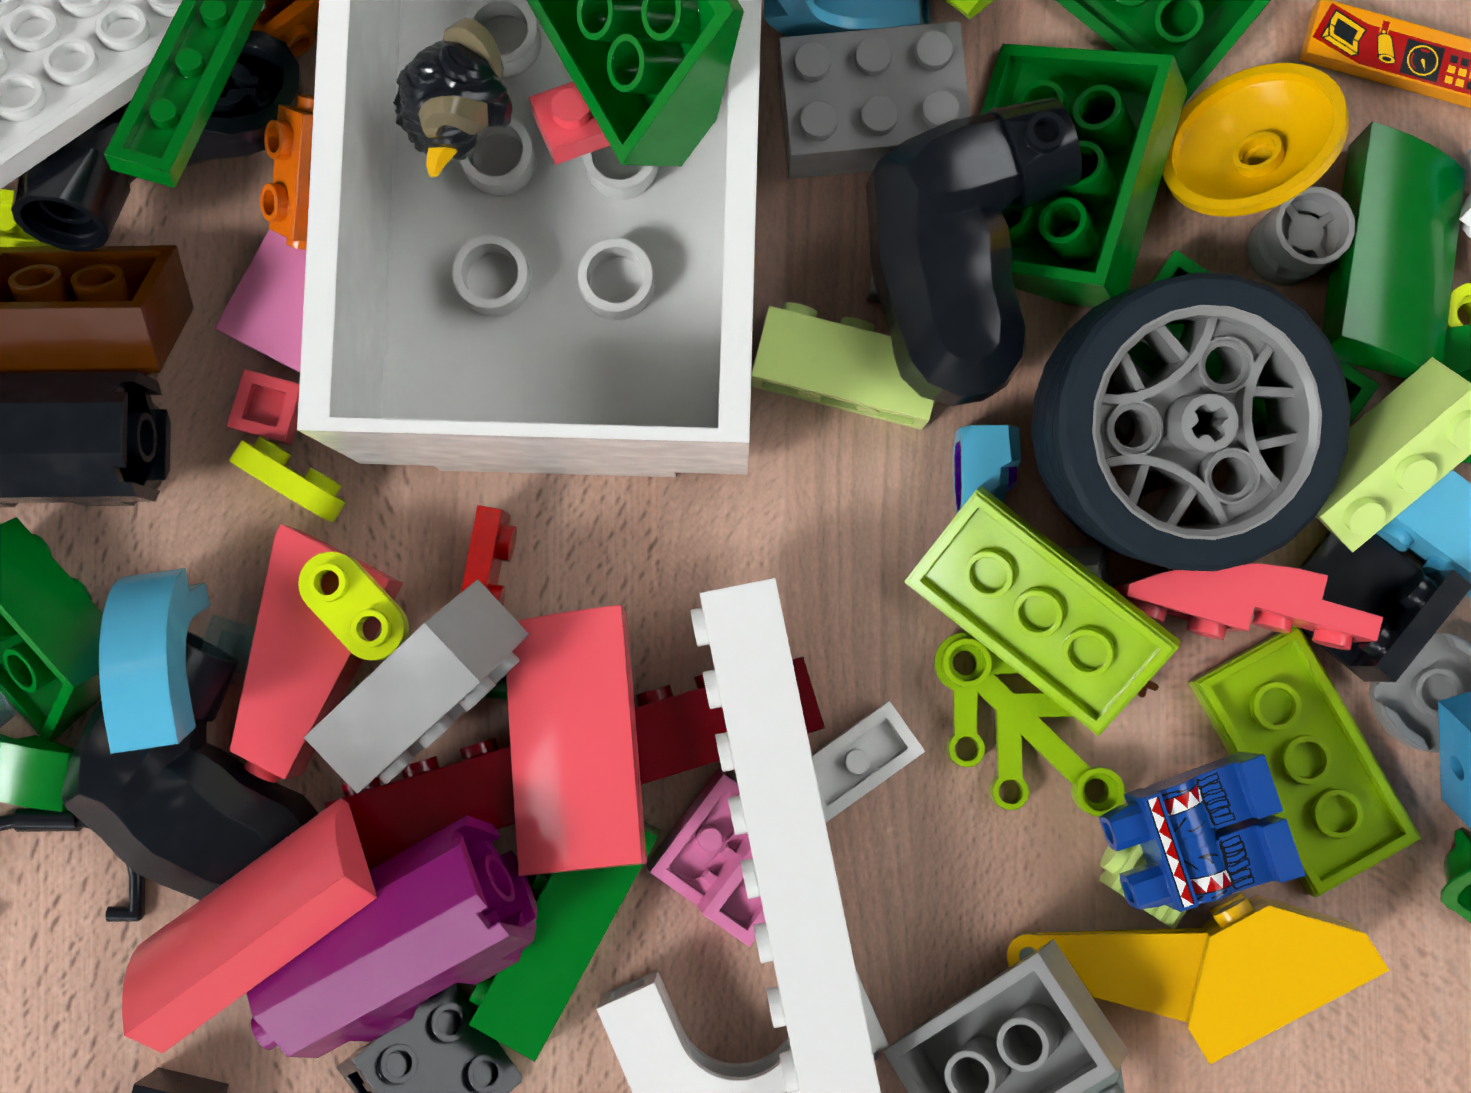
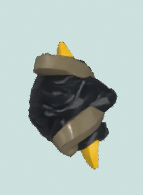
(452, 94)

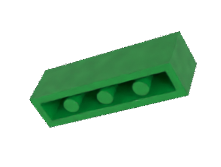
(572, 918)

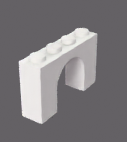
(664, 1060)

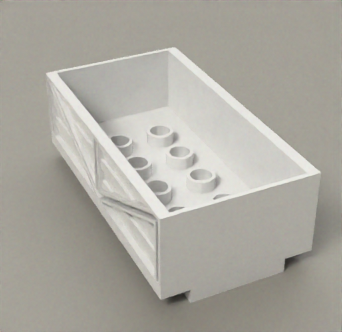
(516, 299)

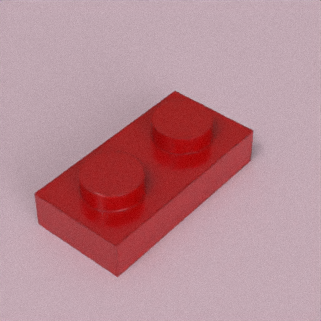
(490, 544)

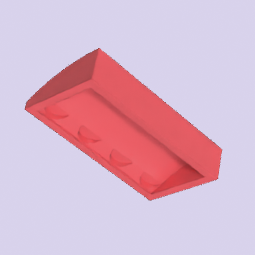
(575, 744)
(246, 929)

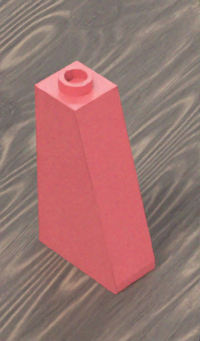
(294, 663)

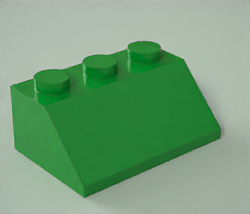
(45, 635)

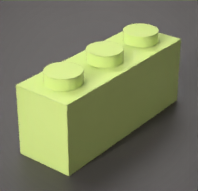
(835, 366)
(1400, 452)

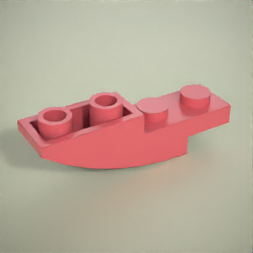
(1229, 598)

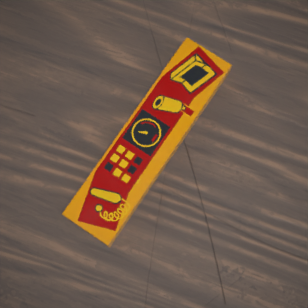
(1389, 51)

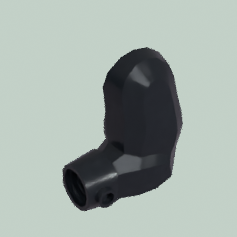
(77, 198)
(947, 249)
(183, 808)

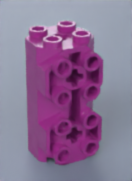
(438, 919)

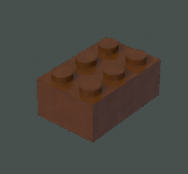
(91, 308)

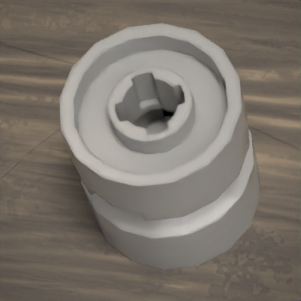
(1301, 237)

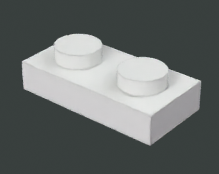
(863, 758)

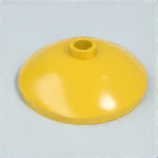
(1256, 139)

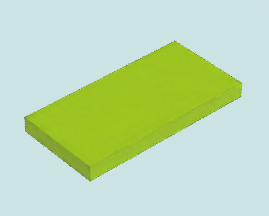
(1041, 611)
(1327, 778)

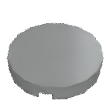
(1410, 704)

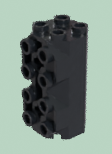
(82, 438)

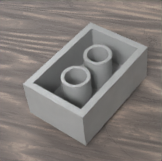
(866, 92)
(420, 689)
(1013, 1034)

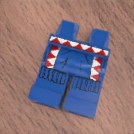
(1204, 834)

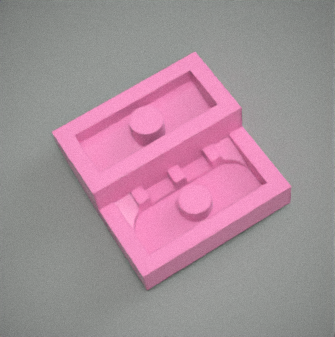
(269, 303)
(705, 858)

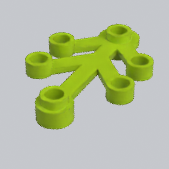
(1015, 718)

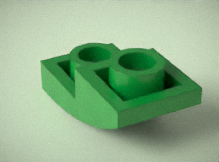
(33, 772)

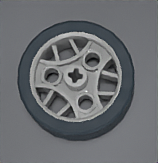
(1192, 422)

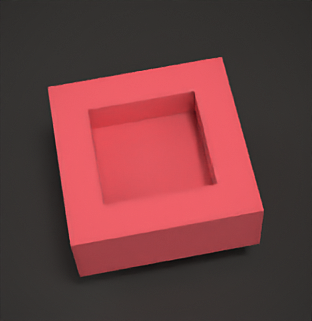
(566, 123)
(265, 407)

